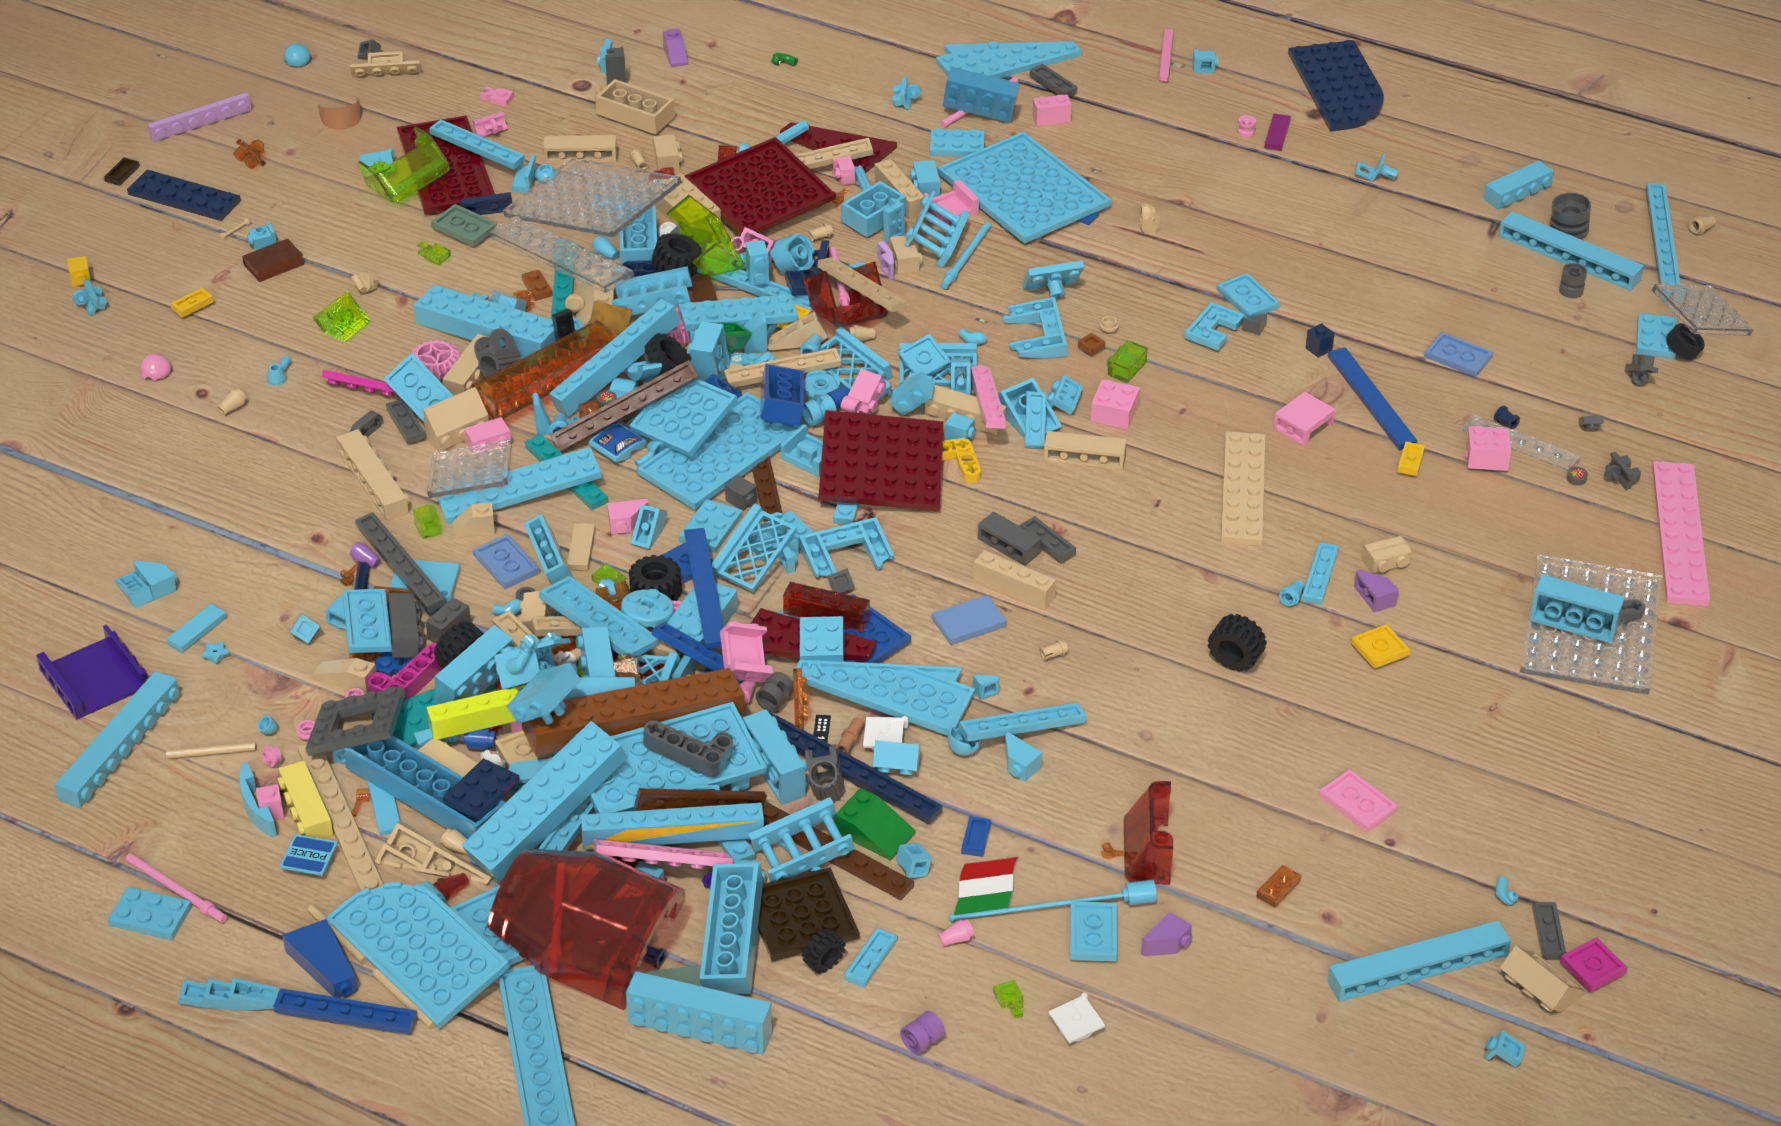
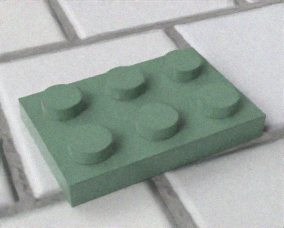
(463, 225)

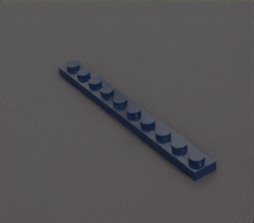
(864, 775)

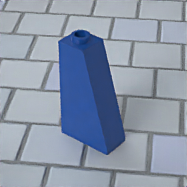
(321, 957)

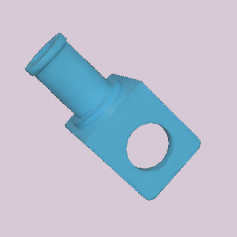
(1380, 168)

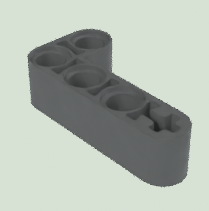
(687, 750)

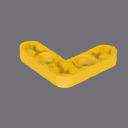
(963, 450)

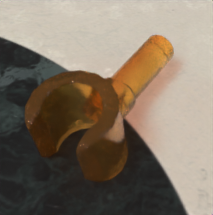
(839, 196)
(348, 576)
(362, 795)
(1110, 852)

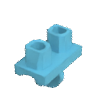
(905, 94)
(90, 298)

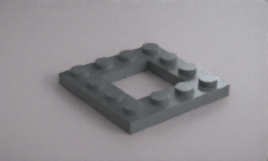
(326, 736)

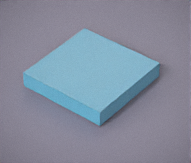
(924, 356)

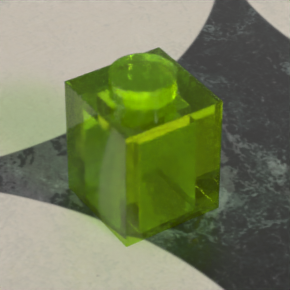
(427, 521)

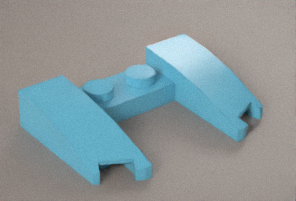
(1040, 311)
(868, 532)

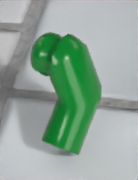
(777, 57)

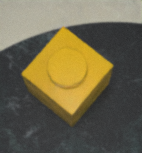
(78, 270)

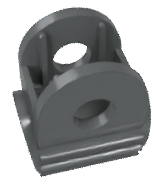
(494, 356)
(836, 787)

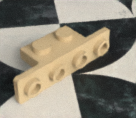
(385, 63)

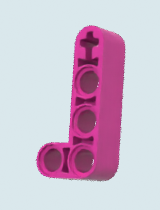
(412, 676)

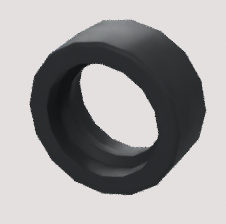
(1684, 342)

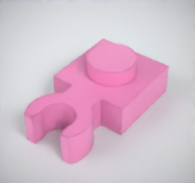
(499, 96)

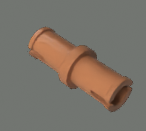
(851, 735)

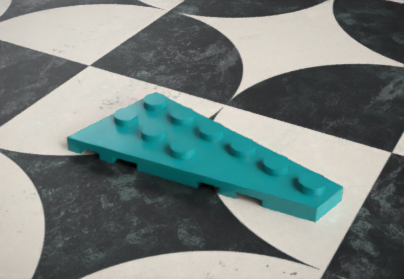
(414, 715)

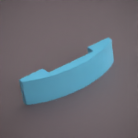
(640, 370)
(259, 816)

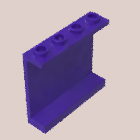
(94, 675)

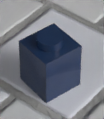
(1319, 340)

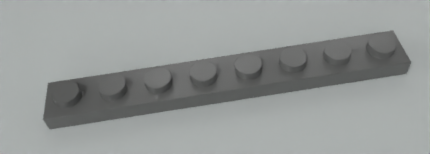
(401, 562)

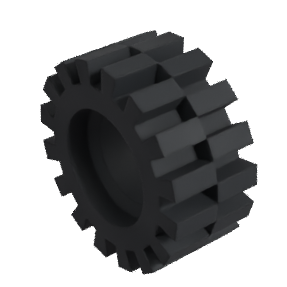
(823, 951)

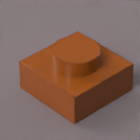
(1091, 344)

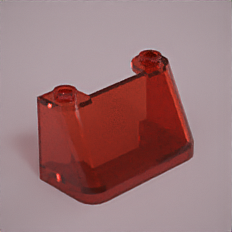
(1146, 850)

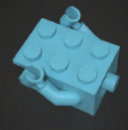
(521, 663)

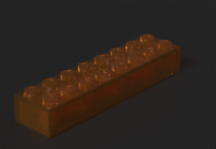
(541, 371)

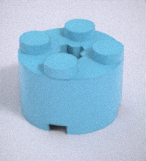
(793, 253)

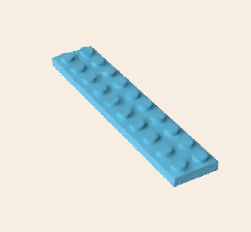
(535, 1048)

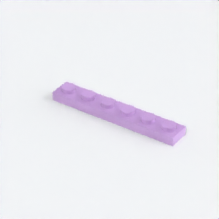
(199, 117)

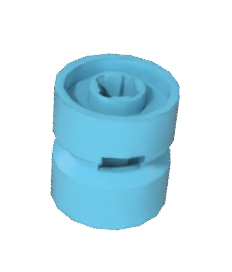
(814, 411)

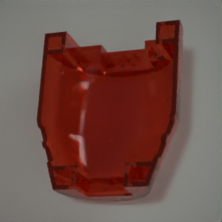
(582, 917)

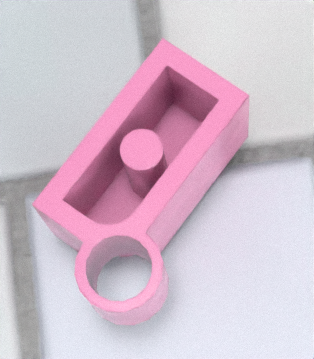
(750, 236)
(864, 393)

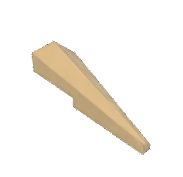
(418, 852)

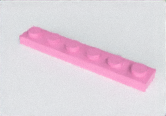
(987, 397)

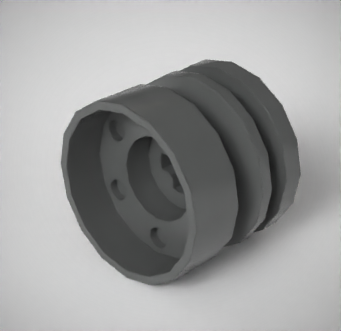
(1571, 214)

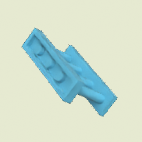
(953, 232)
(647, 290)
(793, 824)

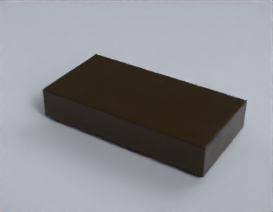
(121, 171)

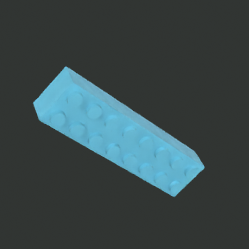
(470, 315)
(545, 800)

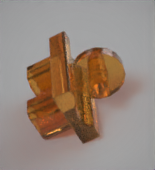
(250, 151)
(621, 588)

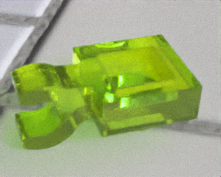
(435, 253)
(607, 572)
(1010, 995)

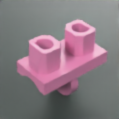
(490, 124)

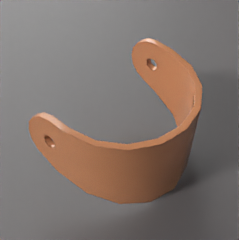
(341, 117)

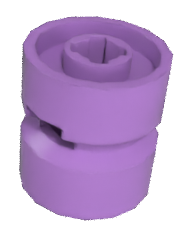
(924, 1030)

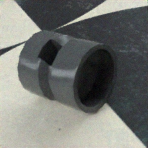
(1573, 280)
(774, 691)

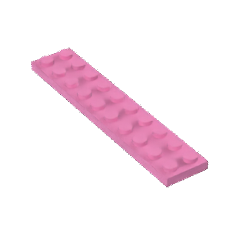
(1680, 534)

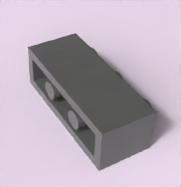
(1009, 538)

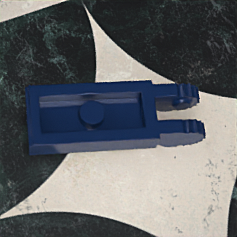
(487, 204)

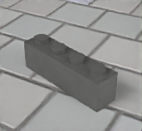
(404, 624)

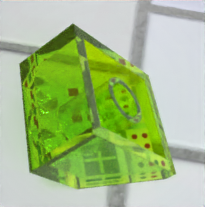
(341, 317)

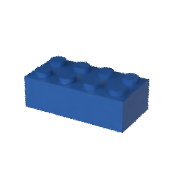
(782, 395)

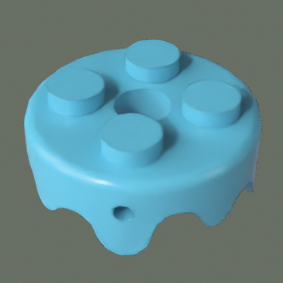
(648, 607)

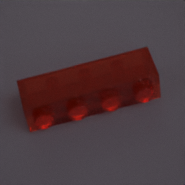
(810, 601)

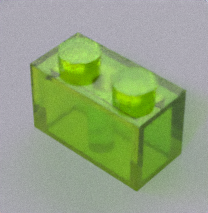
(1127, 361)

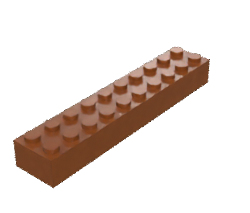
(633, 707)

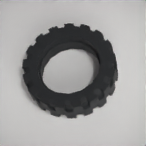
(662, 343)

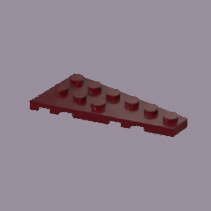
(820, 138)
(784, 638)

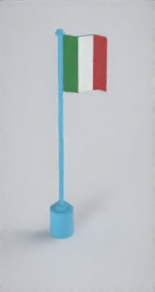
(988, 889)

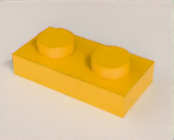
(192, 302)
(1411, 458)

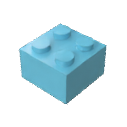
(822, 638)

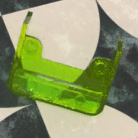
(408, 172)
(706, 229)

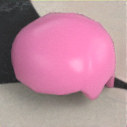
(155, 367)

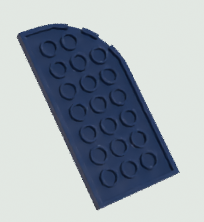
(1339, 83)

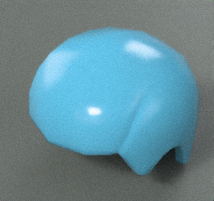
(296, 55)
(959, 745)

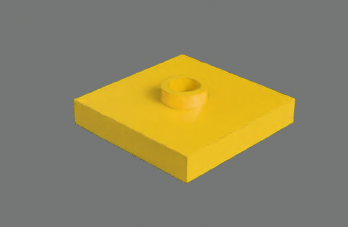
(1380, 646)

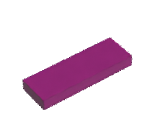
(1277, 132)

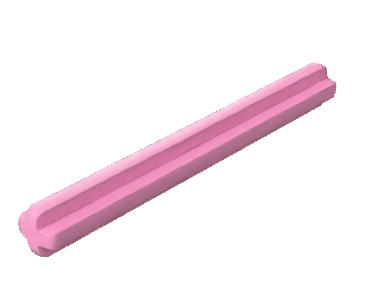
(1166, 55)

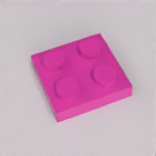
(1593, 964)

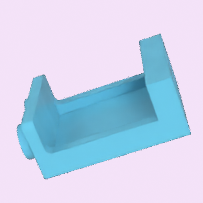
(789, 450)

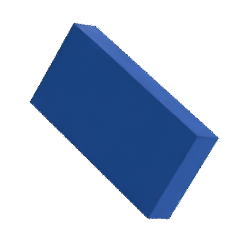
(976, 836)

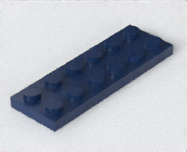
(184, 195)

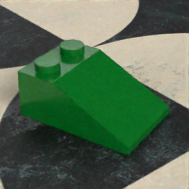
(873, 824)

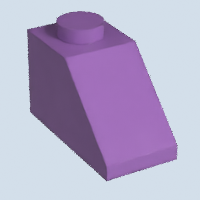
(674, 47)
(1376, 590)
(1167, 937)

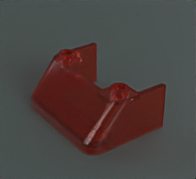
(860, 308)

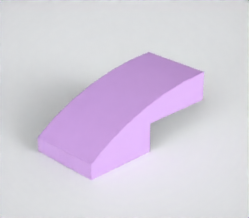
(886, 257)

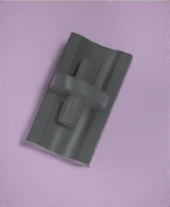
(1641, 366)
(1620, 471)

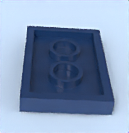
(481, 789)

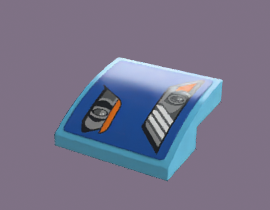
(617, 442)

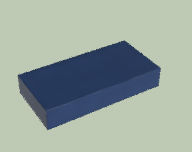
(796, 282)

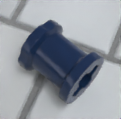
(1507, 418)
(655, 956)

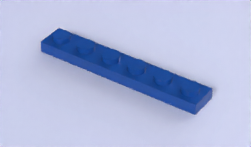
(345, 1011)

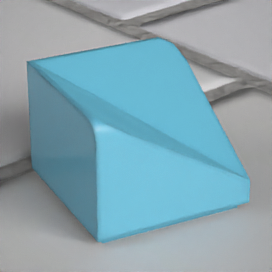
(985, 685)

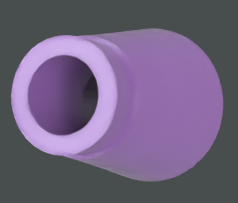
(362, 552)

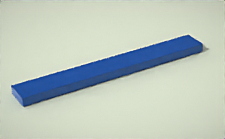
(1371, 397)
(704, 586)

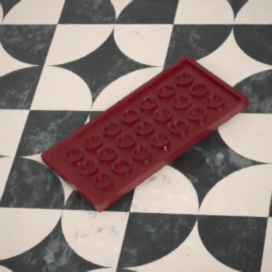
(466, 173)

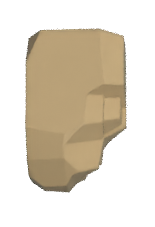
(1148, 219)

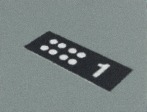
(821, 727)

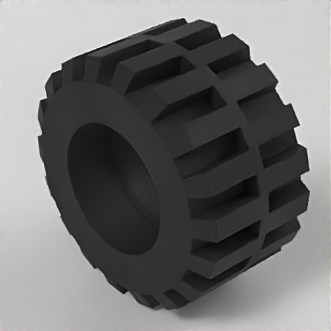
(675, 252)
(657, 574)
(455, 641)
(1237, 642)

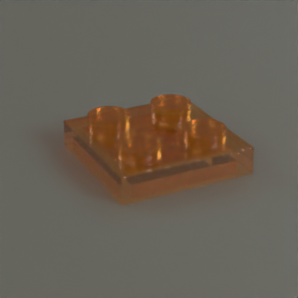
(800, 698)

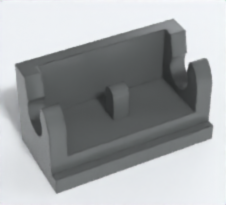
(615, 65)

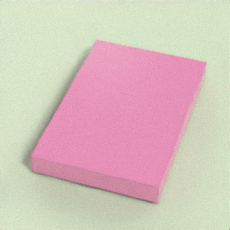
(1358, 800)

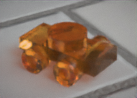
(525, 295)

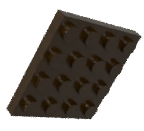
(801, 907)

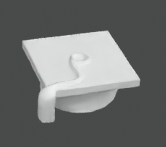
(884, 729)
(1076, 1019)

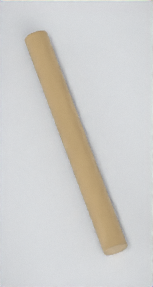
(210, 750)
(318, 915)
(403, 998)

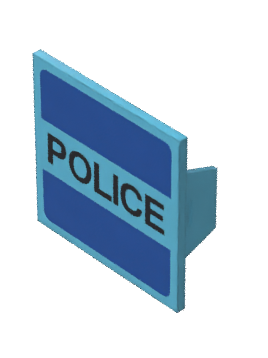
(309, 855)

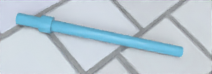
(952, 273)

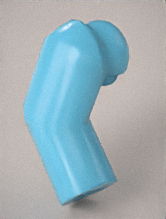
(1503, 894)

